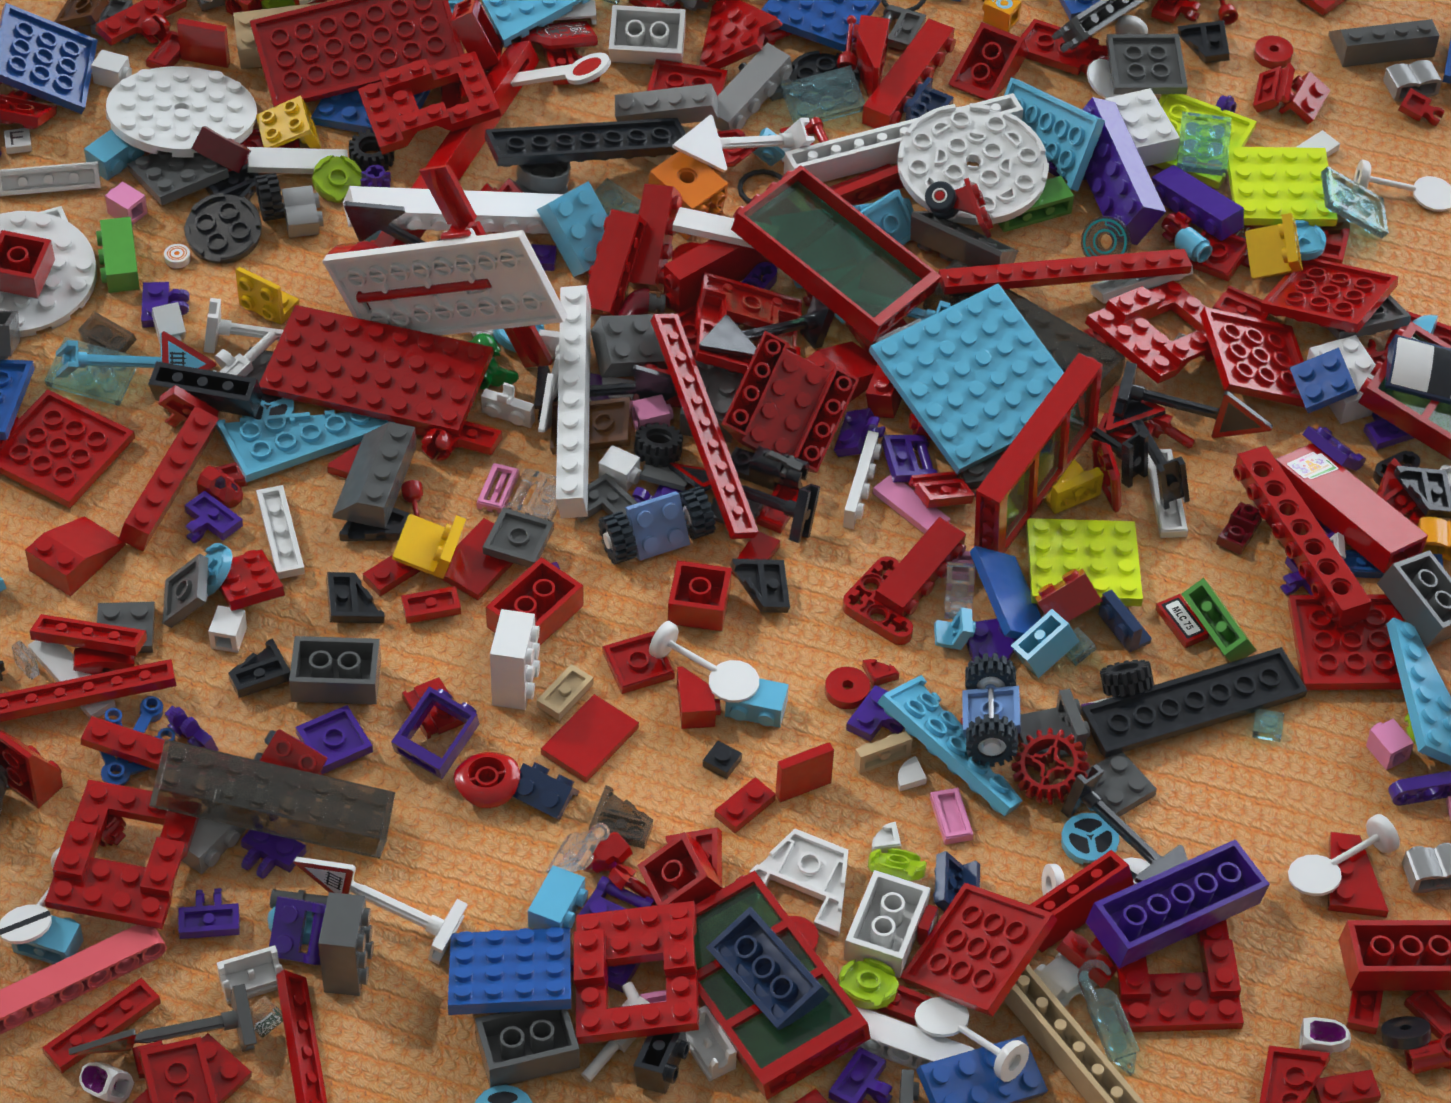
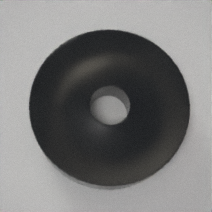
(1406, 1032)

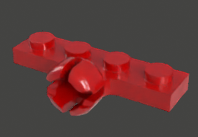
(144, 18)
(472, 437)

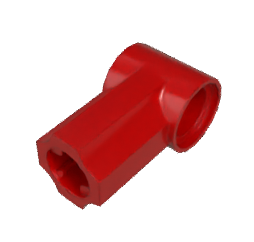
(1430, 1056)

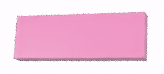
(907, 504)

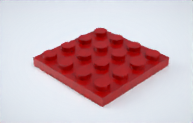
(1330, 295)
(1254, 355)
(61, 448)
(1347, 656)
(979, 949)

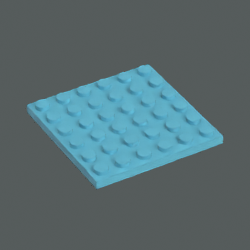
(970, 375)

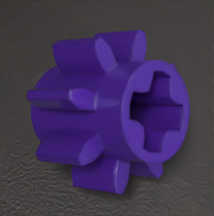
(375, 177)

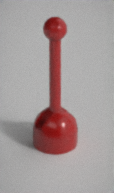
(1227, 9)
(848, 58)
(412, 492)

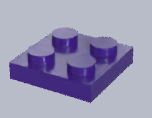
(336, 737)

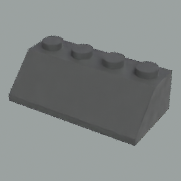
(1385, 42)
(958, 241)
(377, 475)

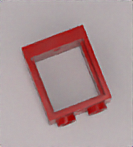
(477, 32)

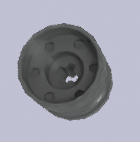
(544, 178)

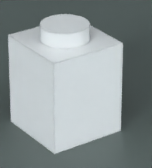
(110, 68)
(169, 319)
(621, 467)
(227, 629)

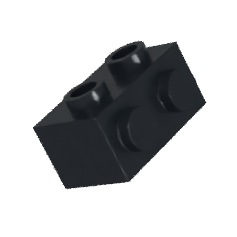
(659, 1061)

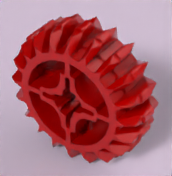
(1028, 757)

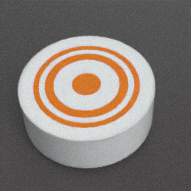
(177, 256)

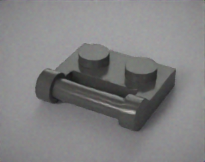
(906, 27)

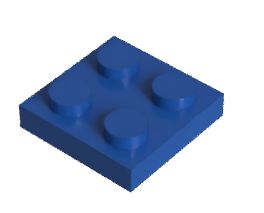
(1323, 380)

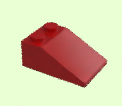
(871, 50)
(989, 62)
(850, 359)
(72, 553)
(28, 771)

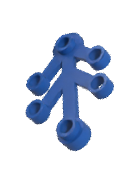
(121, 765)

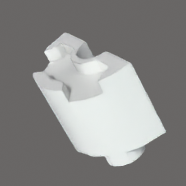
(1061, 978)

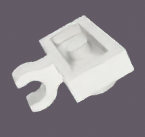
(508, 407)

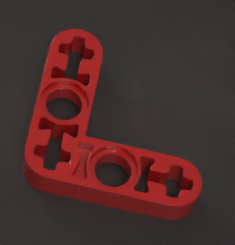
(870, 606)

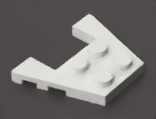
(811, 868)

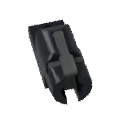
(769, 468)

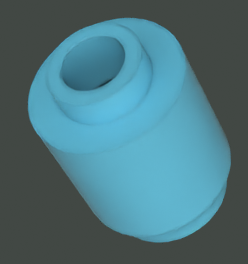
(1195, 244)

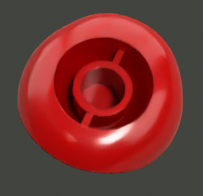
(487, 779)

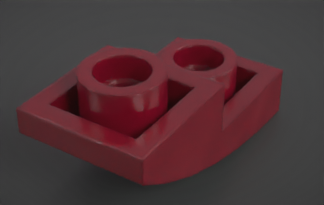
(220, 149)
(1240, 528)

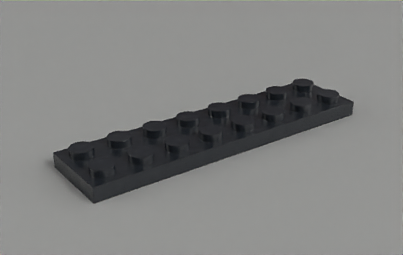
(584, 141)
(1193, 702)

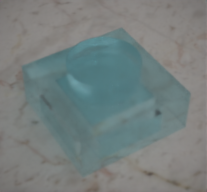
(1081, 649)
(1268, 725)

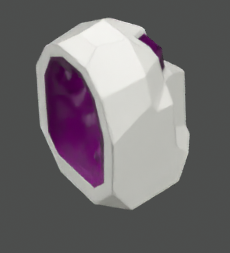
(1323, 1035)
(106, 1082)

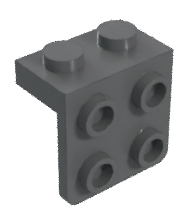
(1065, 717)

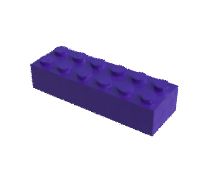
(1120, 176)
(1177, 903)

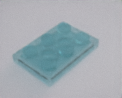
(824, 95)
(1204, 143)
(1354, 202)
(94, 382)

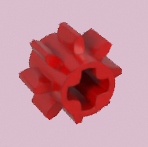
(1173, 224)
(113, 831)

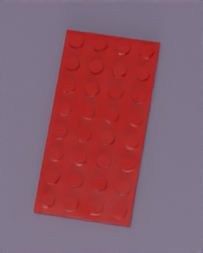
(348, 43)
(376, 370)

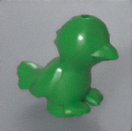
(495, 374)

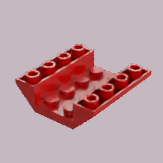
(788, 403)

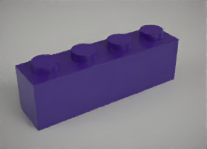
(1199, 202)

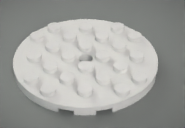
(171, 104)
(1007, 150)
(69, 280)

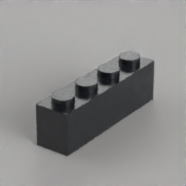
(219, 390)

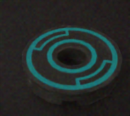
(1104, 225)

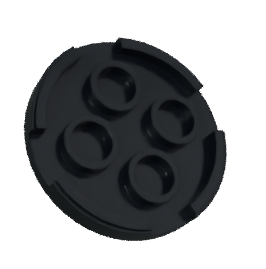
(816, 63)
(223, 228)

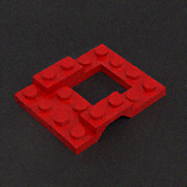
(396, 114)
(743, 305)
(1126, 328)
(111, 887)
(631, 938)
(1185, 999)

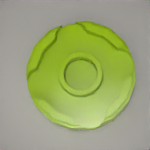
(334, 177)
(898, 864)
(869, 983)

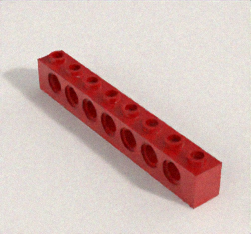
(1302, 537)

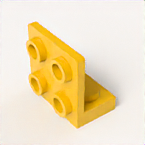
(288, 123)
(1274, 249)
(264, 297)
(1074, 487)
(428, 545)

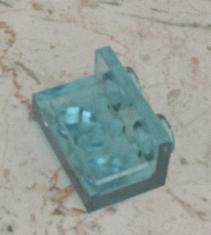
(617, 198)

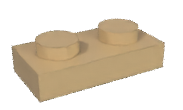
(565, 692)
(882, 752)

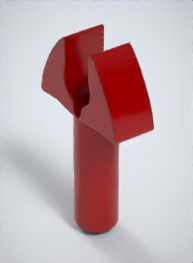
(1163, 426)
(624, 877)

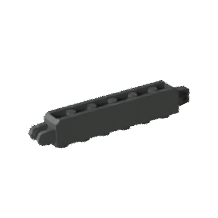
(1093, 21)

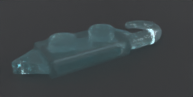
(1108, 1019)

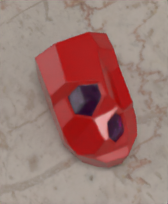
(220, 486)
(609, 853)

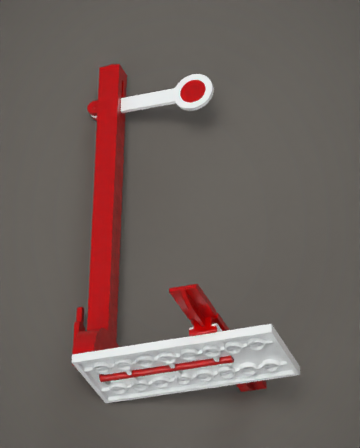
(431, 282)

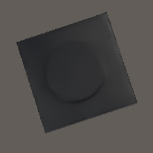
(722, 759)

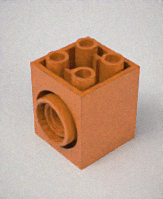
(695, 181)

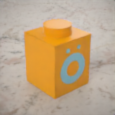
(1002, 13)

